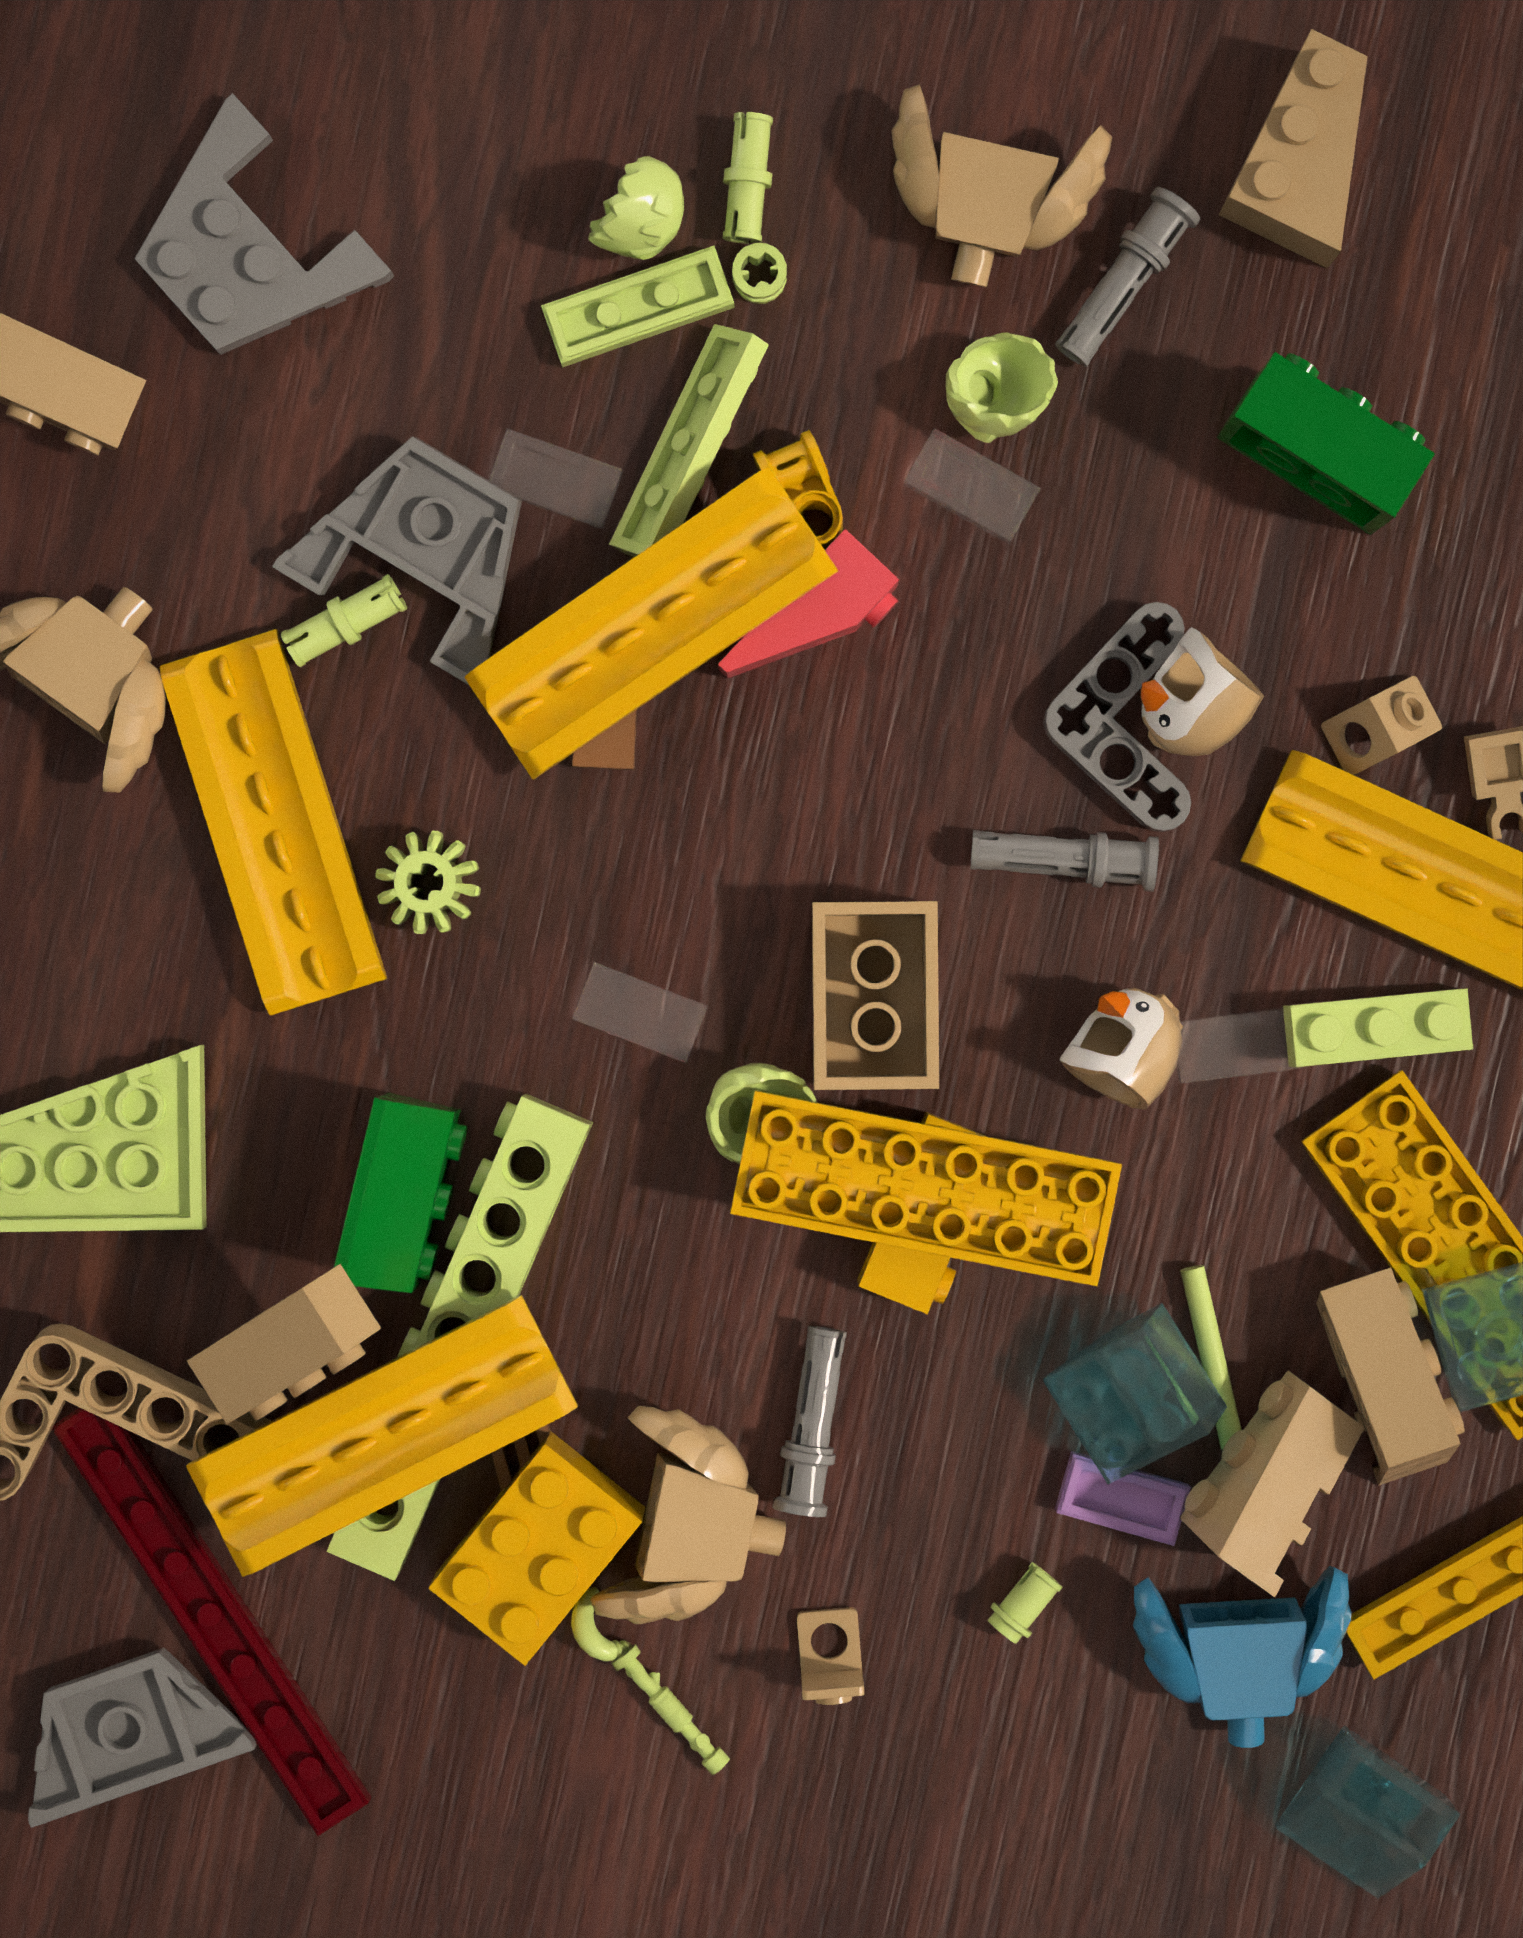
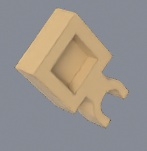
(1497, 774)

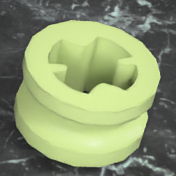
(756, 254)

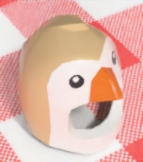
(1197, 699)
(1127, 1047)

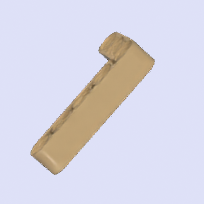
(79, 1387)

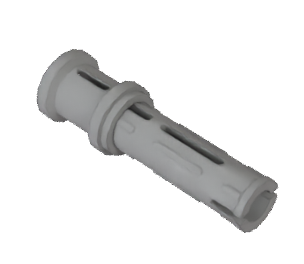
(1141, 254)
(1093, 859)
(809, 1448)

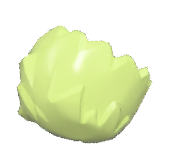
(642, 213)
(1000, 385)
(732, 1102)

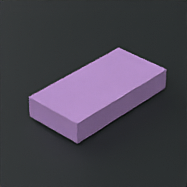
(1133, 1504)

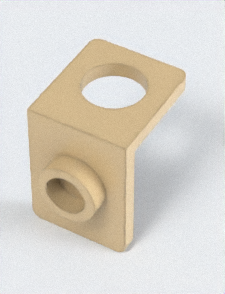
(1393, 721)
(834, 1678)

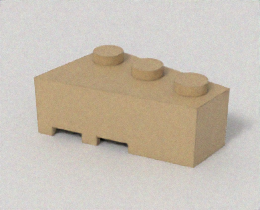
(1304, 154)
(64, 388)
(286, 1347)
(1390, 1374)
(1269, 1479)

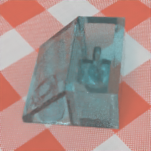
(1136, 1394)
(1368, 1815)

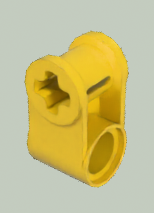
(805, 480)

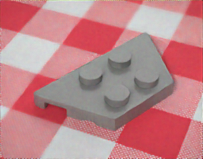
(127, 1733)

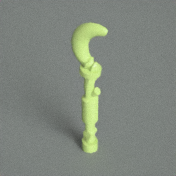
(661, 1698)

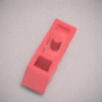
(825, 613)

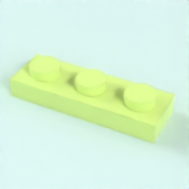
(1378, 1027)

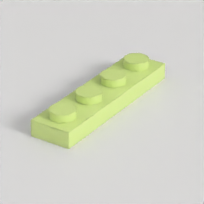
(690, 439)

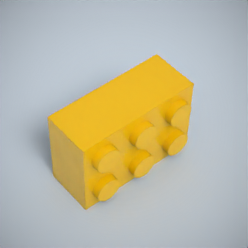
(537, 1548)

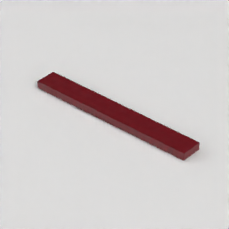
(214, 1618)

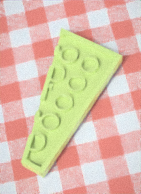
(110, 1153)

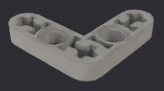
(1105, 731)

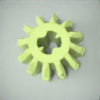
(418, 864)

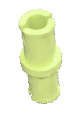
(747, 177)
(343, 620)

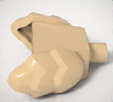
(989, 192)
(90, 672)
(694, 1524)

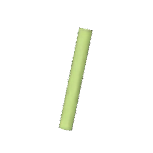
(1210, 1346)

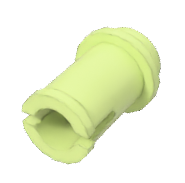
(1024, 1603)

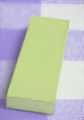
(638, 306)

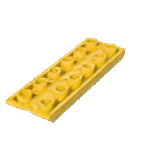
(651, 622)
(272, 822)
(1394, 865)
(926, 1188)
(1416, 1197)
(382, 1436)

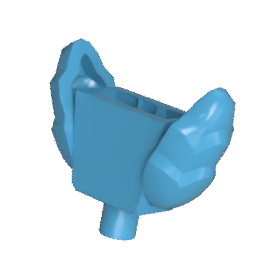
(1245, 1654)

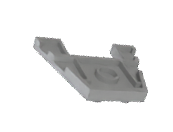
(226, 263)
(432, 524)

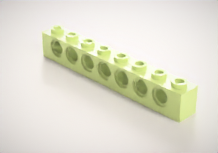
(385, 1541)

